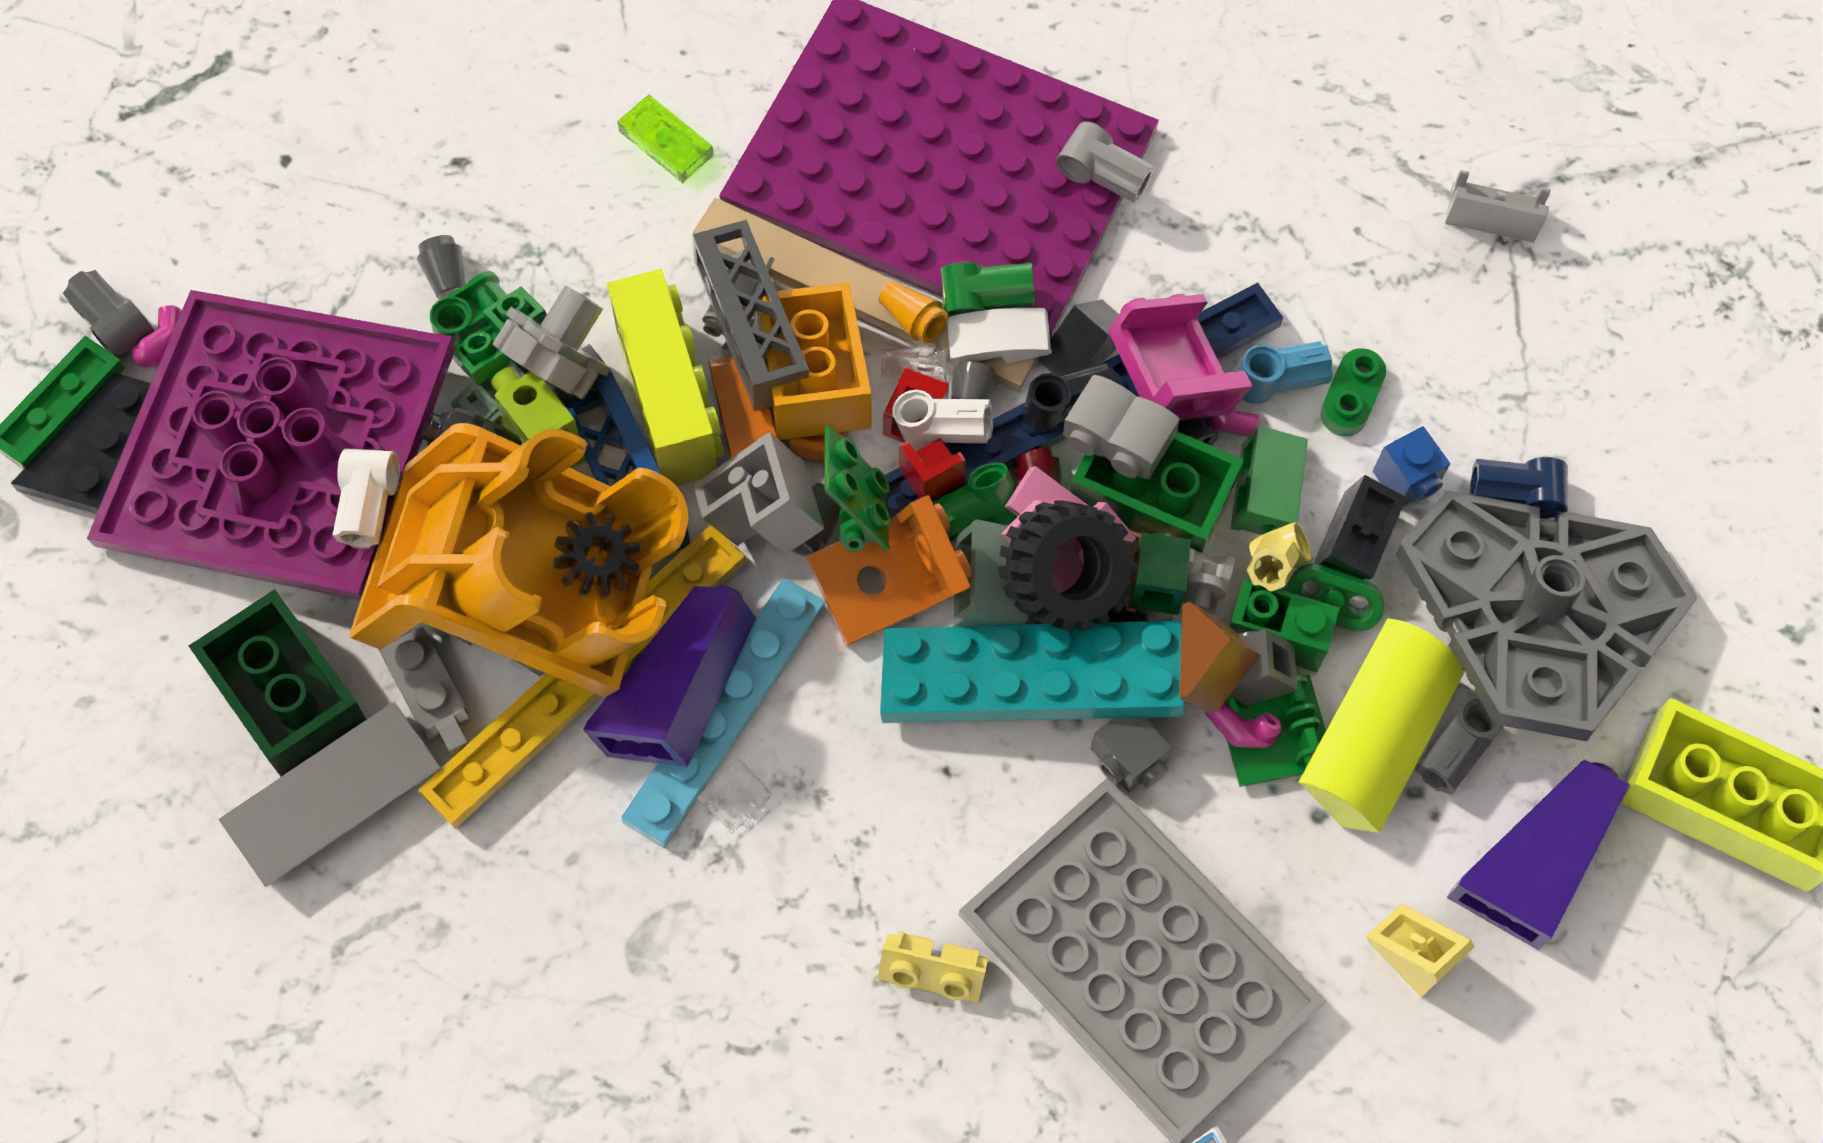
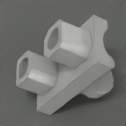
(1208, 582)

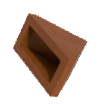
(1211, 659)

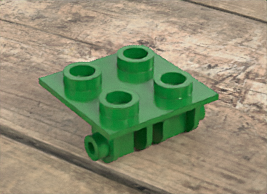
(858, 491)
(1295, 745)

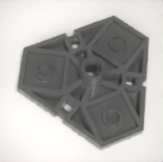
(1553, 618)

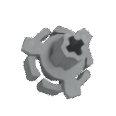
(554, 346)

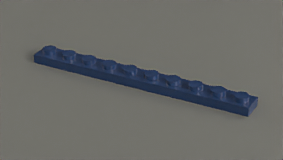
(1226, 327)

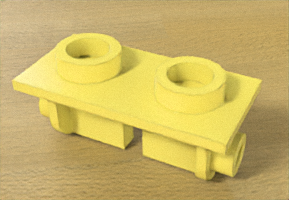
(909, 964)

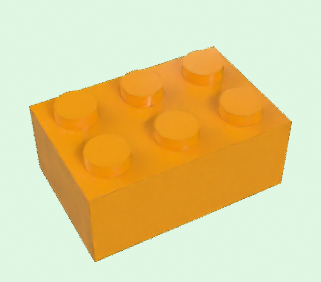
(832, 347)

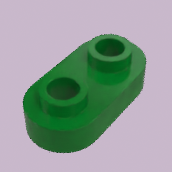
(1355, 389)
(1338, 590)

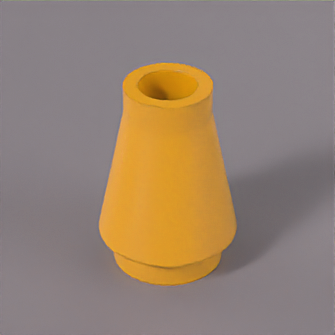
(916, 313)

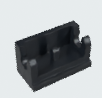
(1361, 528)

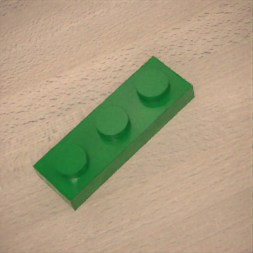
(56, 400)

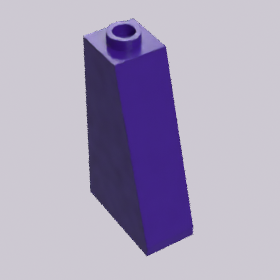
(675, 681)
(1541, 861)

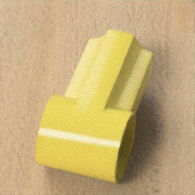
(1277, 556)

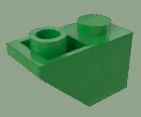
(1289, 616)

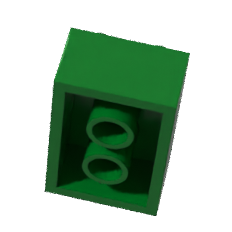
(1179, 498)

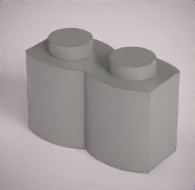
(1120, 427)

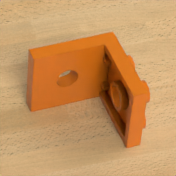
(915, 569)

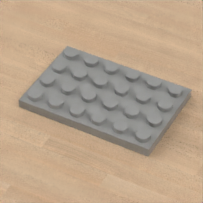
(1141, 960)

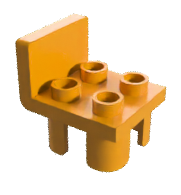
(477, 554)

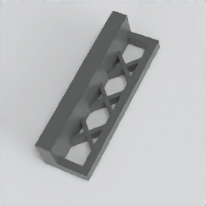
(734, 321)

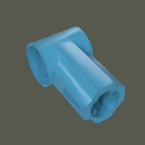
(1285, 369)

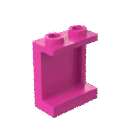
(1173, 358)

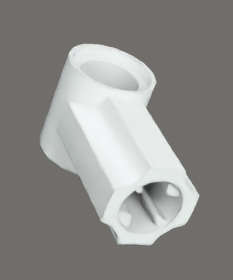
(943, 418)
(364, 483)

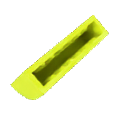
(1382, 726)

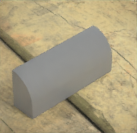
(329, 794)

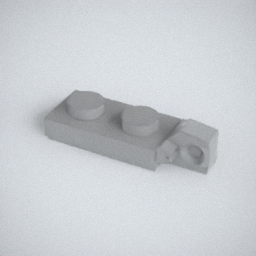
(427, 688)

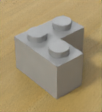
(761, 493)

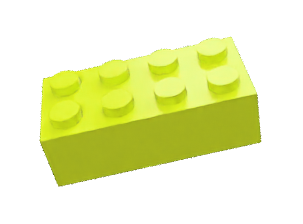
(666, 376)
(1731, 793)

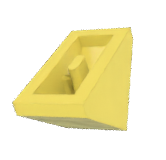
(1418, 947)

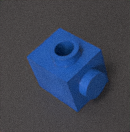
(1412, 466)

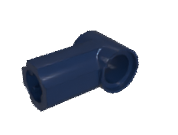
(1536, 483)

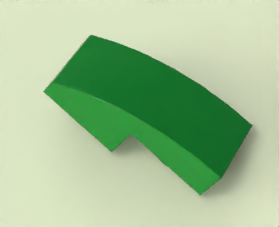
(477, 353)

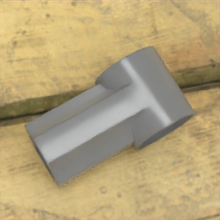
(1094, 157)

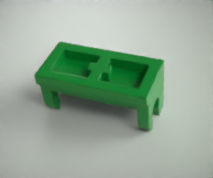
(1269, 481)

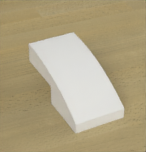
(993, 333)

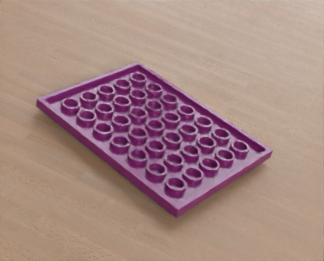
(930, 156)

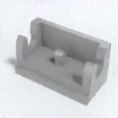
(1496, 209)

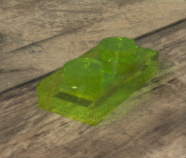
(665, 138)

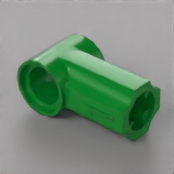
(975, 288)
(980, 499)

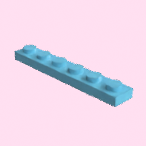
(768, 649)

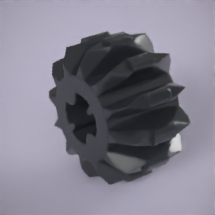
(603, 536)

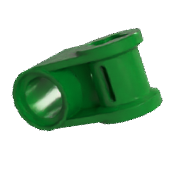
(466, 307)

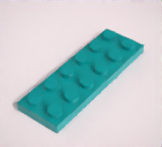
(1031, 672)

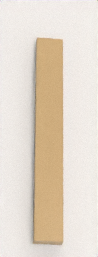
(810, 265)

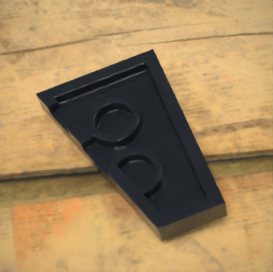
(86, 451)

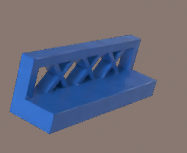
(625, 427)

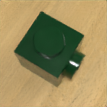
(1160, 573)

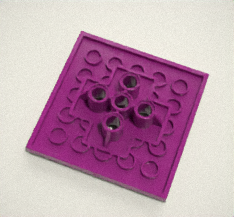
(248, 434)

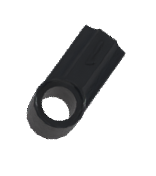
(1062, 392)

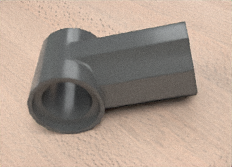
(112, 321)
(1458, 748)

